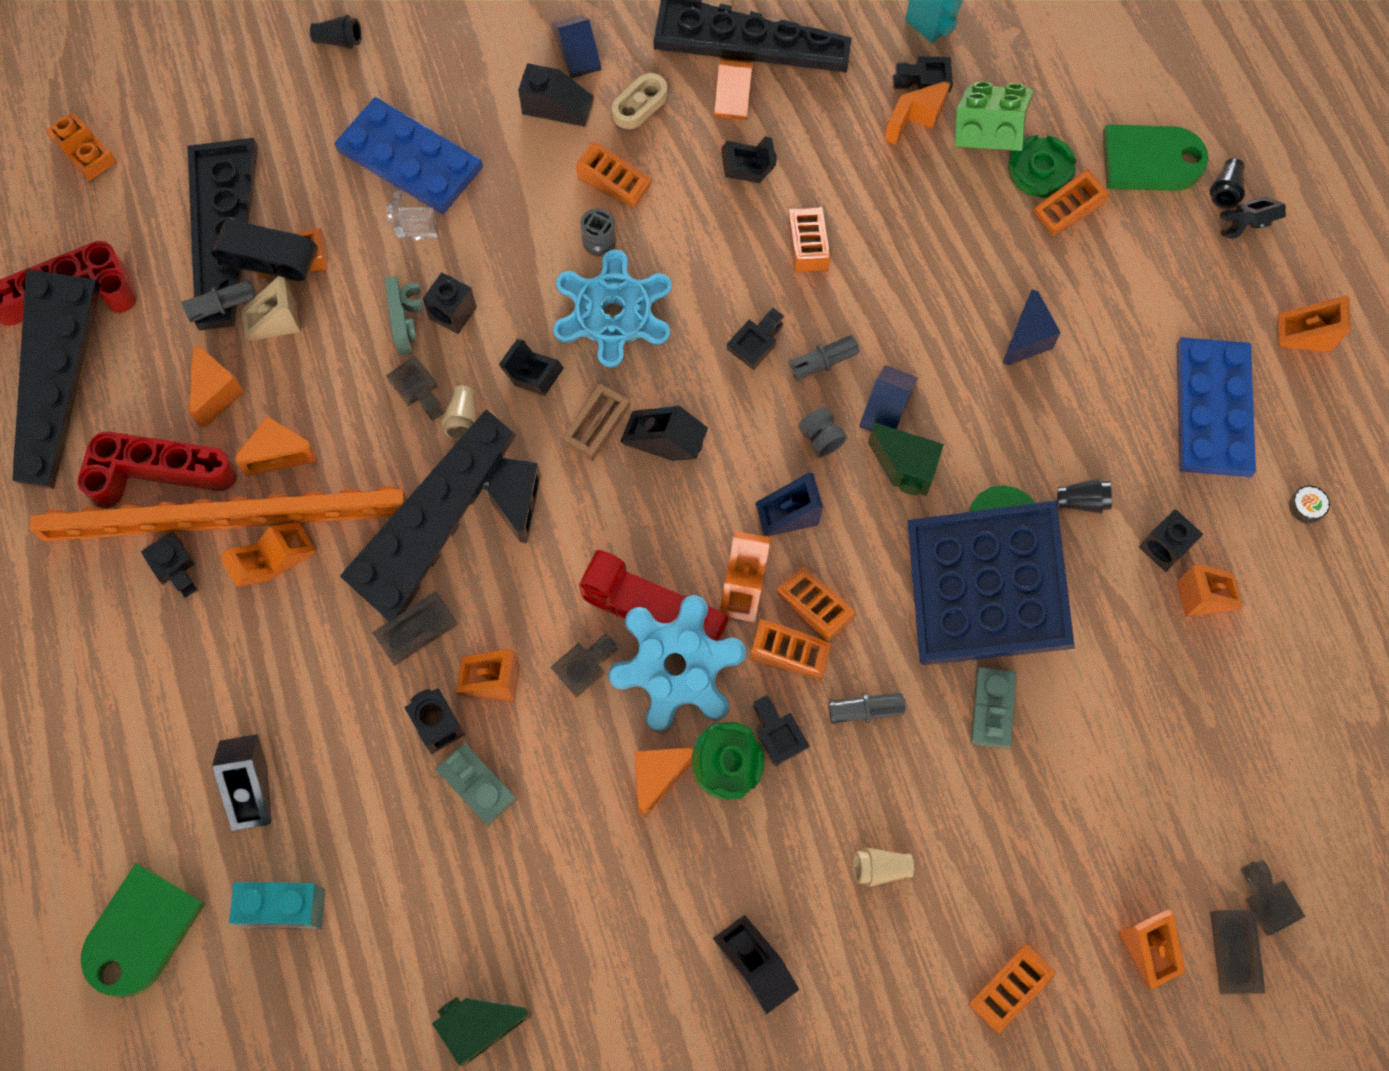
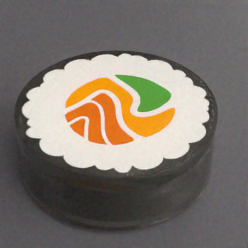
(1309, 504)

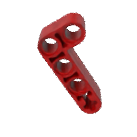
(80, 262)
(159, 468)
(616, 591)

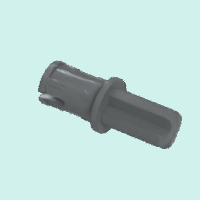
(218, 300)
(824, 357)
(866, 707)

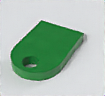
(1152, 157)
(138, 932)

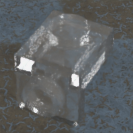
(411, 222)

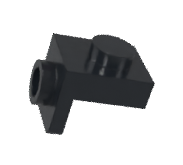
(749, 161)
(530, 369)

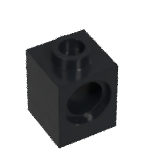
(449, 302)
(1170, 540)
(442, 733)

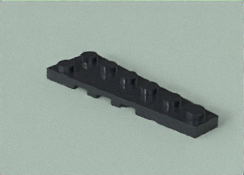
(725, 33)
(218, 191)
(53, 349)
(410, 542)

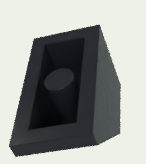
(553, 96)
(665, 433)
(514, 493)
(243, 781)
(756, 964)

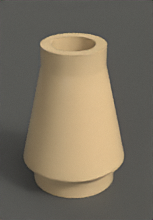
(460, 413)
(880, 866)

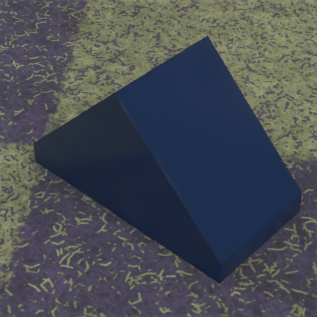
(577, 45)
(1034, 332)
(888, 398)
(791, 507)

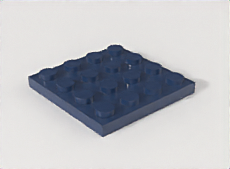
(990, 583)

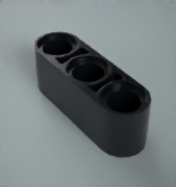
(264, 250)

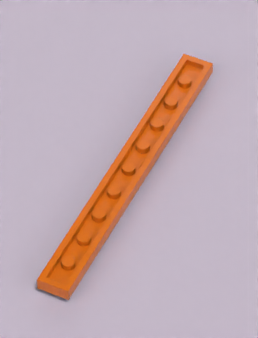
(211, 515)

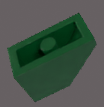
(905, 458)
(476, 1025)

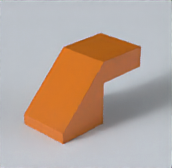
(917, 106)
(274, 553)
(745, 576)

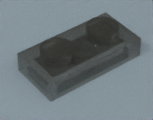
(415, 628)
(1237, 952)

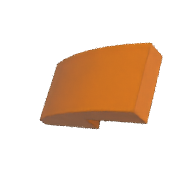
(80, 146)

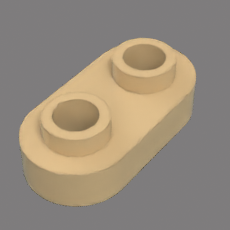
(636, 102)

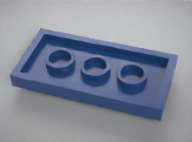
(409, 155)
(1215, 407)

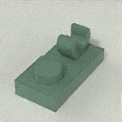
(398, 301)
(993, 708)
(476, 784)

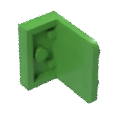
(993, 116)

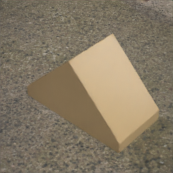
(271, 312)

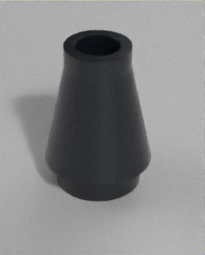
(338, 32)
(1229, 185)
(1086, 496)

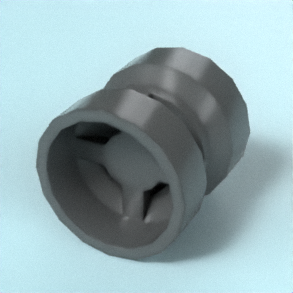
(598, 231)
(822, 432)

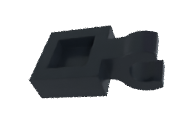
(925, 73)
(1257, 213)
(755, 341)
(169, 562)
(780, 735)

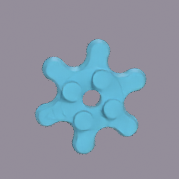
(612, 287)
(702, 657)

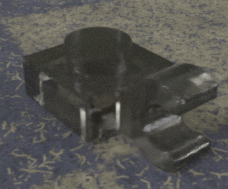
(415, 384)
(581, 667)
(1272, 902)

